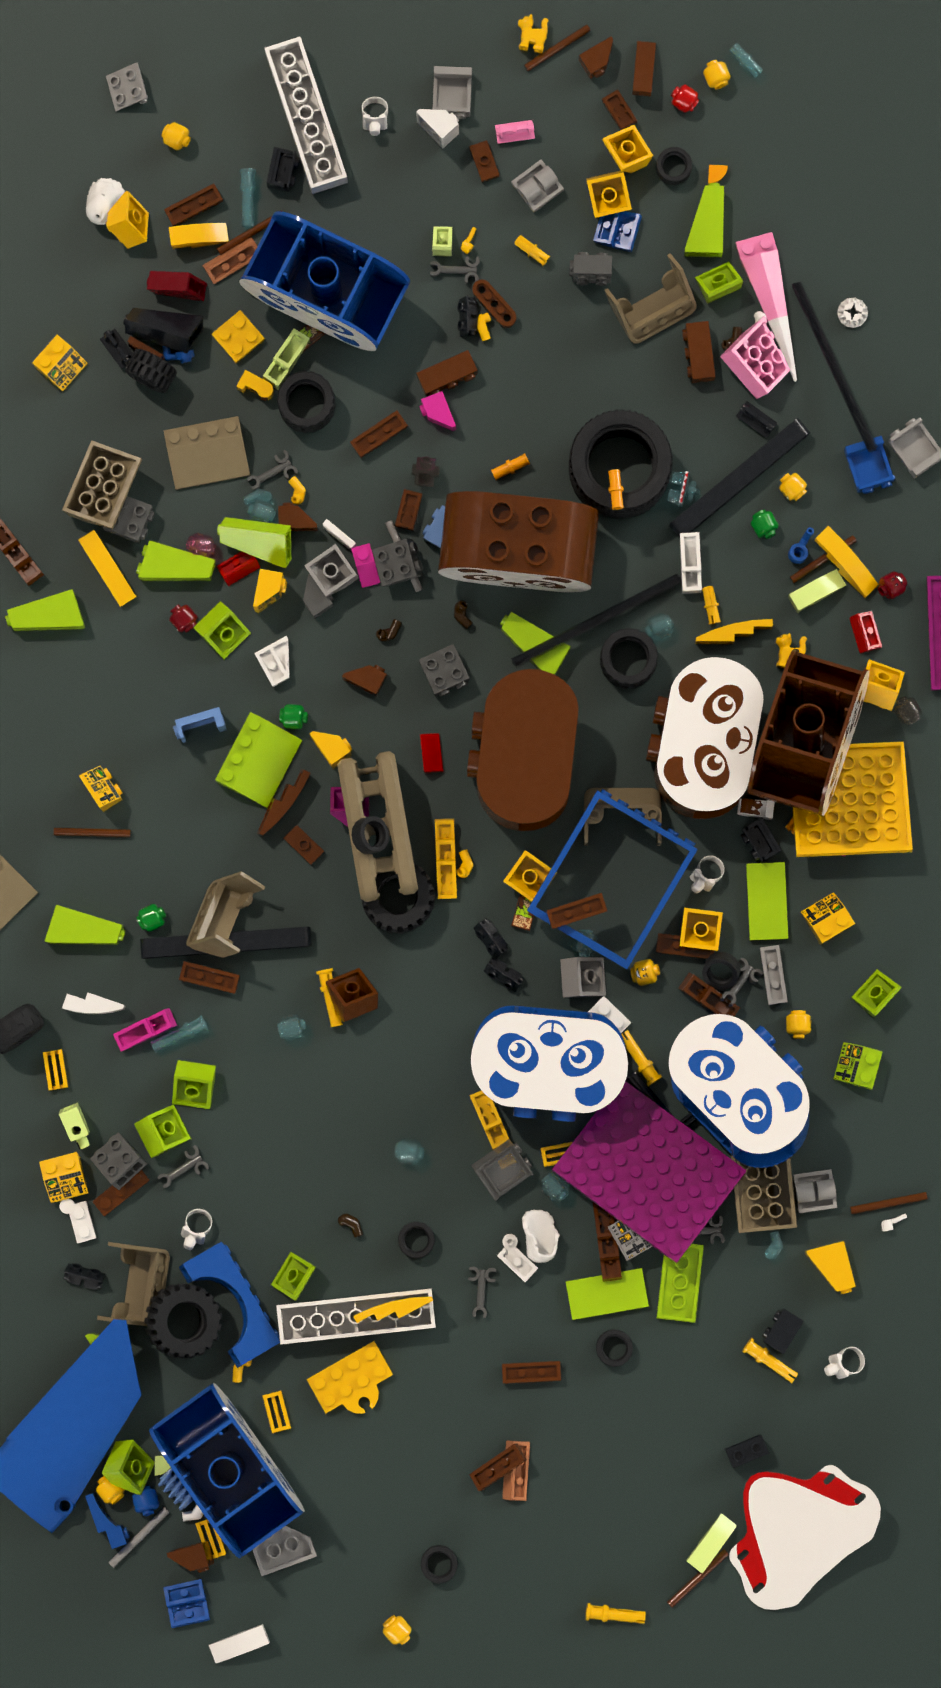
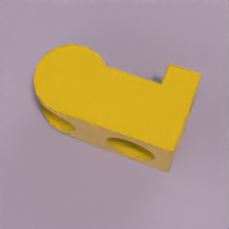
(256, 385)

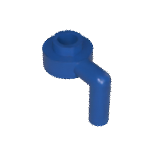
(183, 357)
(800, 548)

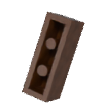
(699, 352)
(447, 373)

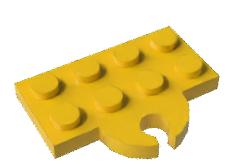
(351, 1380)

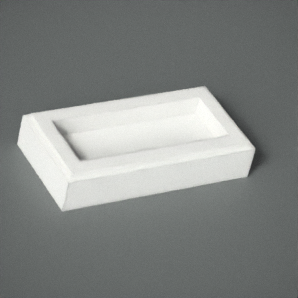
(338, 534)

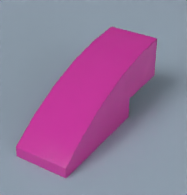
(145, 1029)

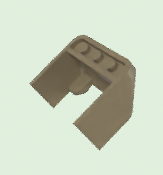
(658, 309)
(645, 798)
(219, 913)
(145, 1279)

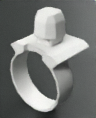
(374, 124)
(702, 882)
(190, 1237)
(836, 1368)

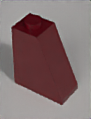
(177, 285)

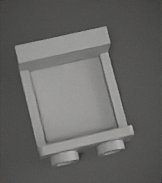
(452, 90)
(915, 447)

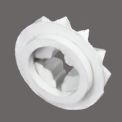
(845, 317)

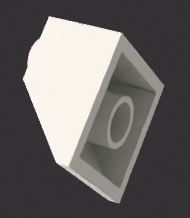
(439, 125)

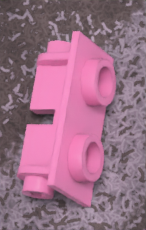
(515, 131)

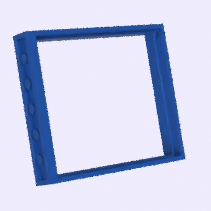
(654, 825)

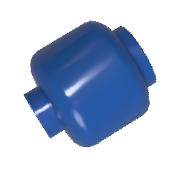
(146, 1502)

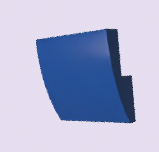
(618, 230)
(186, 1603)

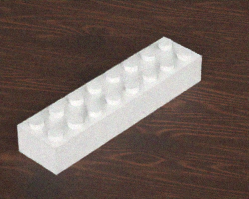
(306, 115)
(335, 1317)

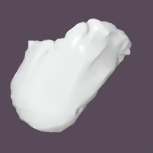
(101, 199)
(540, 1235)

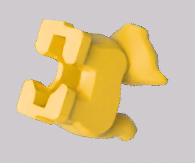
(532, 36)
(784, 643)

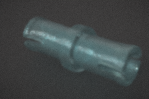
(746, 60)

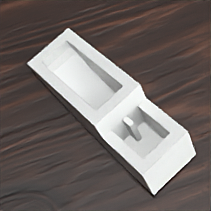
(690, 563)
(91, 1005)
(239, 1643)

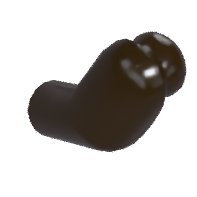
(736, 332)
(460, 614)
(389, 633)
(352, 1222)

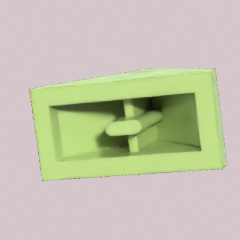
(442, 241)

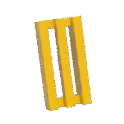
(48, 1073)
(544, 1156)
(272, 1395)
(220, 1542)

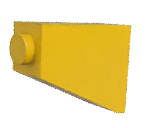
(833, 1265)

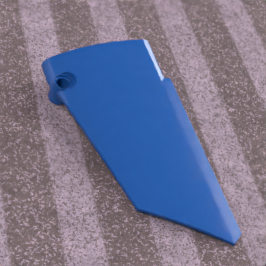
(71, 1429)

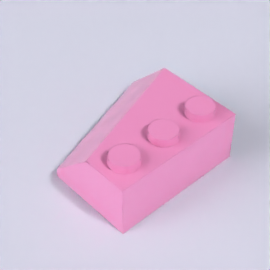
(756, 359)

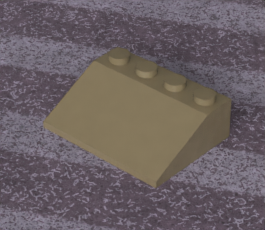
(206, 452)
(101, 485)
(14, 892)
(765, 1198)

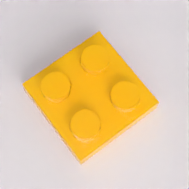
(238, 336)

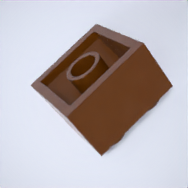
(352, 994)

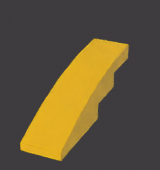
(846, 560)
(107, 568)
(726, 634)
(445, 858)
(489, 1119)
(400, 1307)

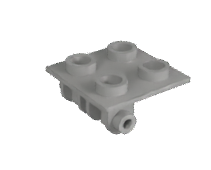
(127, 87)

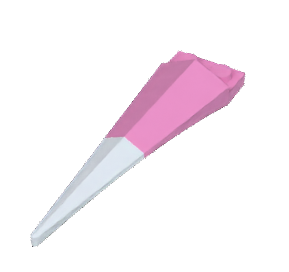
(762, 267)

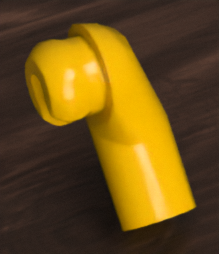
(481, 326)
(299, 490)
(466, 866)
(237, 1372)

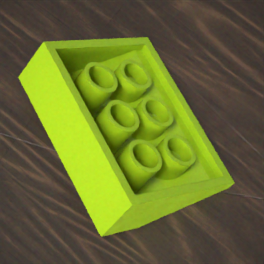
(258, 760)

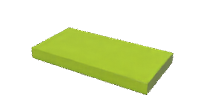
(767, 901)
(680, 1286)
(594, 1297)

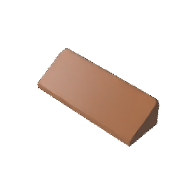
(230, 261)
(516, 1480)

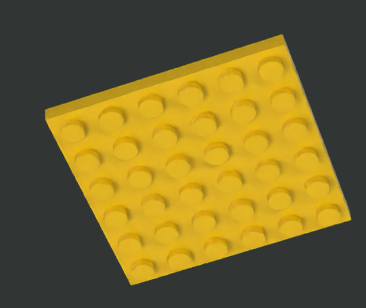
(866, 810)

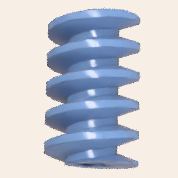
(177, 1489)

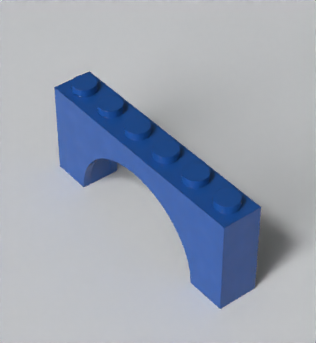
(219, 1267)

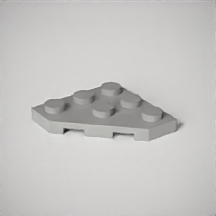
(283, 1550)

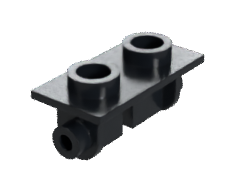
(466, 308)
(117, 347)
(756, 419)
(495, 945)
(510, 979)
(75, 1273)

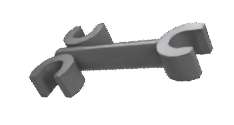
(470, 270)
(284, 465)
(747, 973)
(195, 1161)
(714, 1229)
(482, 1276)

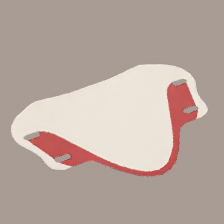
(800, 1532)

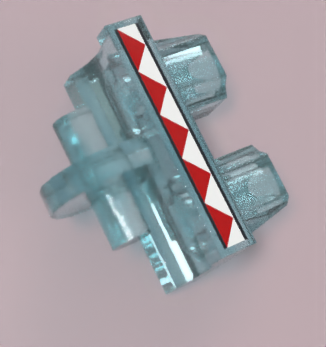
(678, 496)

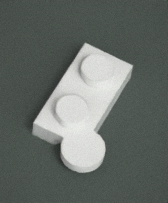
(80, 1219)
(515, 1258)

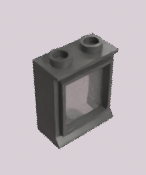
(502, 1169)

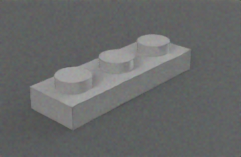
(773, 975)

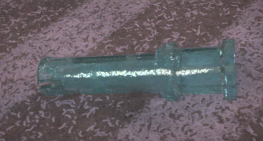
(248, 188)
(188, 1030)

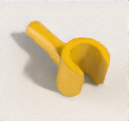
(466, 245)

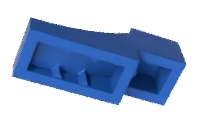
(116, 1533)

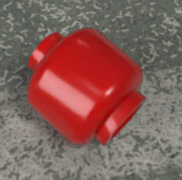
(684, 98)

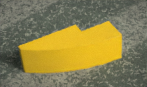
(198, 235)

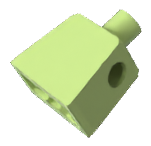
(71, 1117)

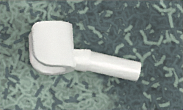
(888, 1224)

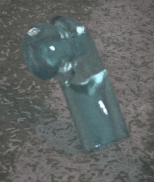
(257, 495)
(775, 1247)

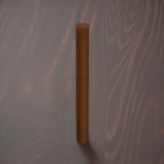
(556, 48)
(244, 236)
(818, 562)
(92, 832)
(888, 1203)
(697, 1578)

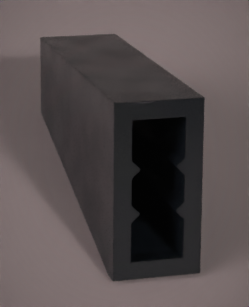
(164, 328)

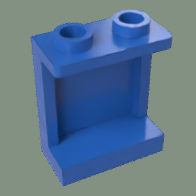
(869, 468)

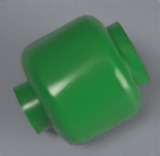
(764, 524)
(293, 716)
(151, 917)

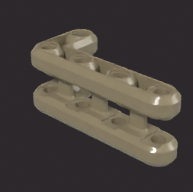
(389, 788)

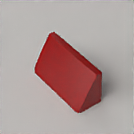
(237, 567)
(865, 632)
(431, 753)

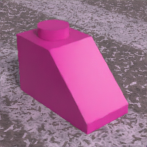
(437, 411)
(365, 565)

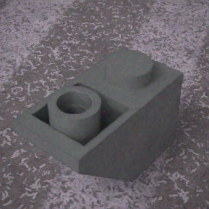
(315, 599)

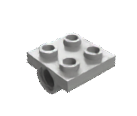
(537, 185)
(815, 1191)

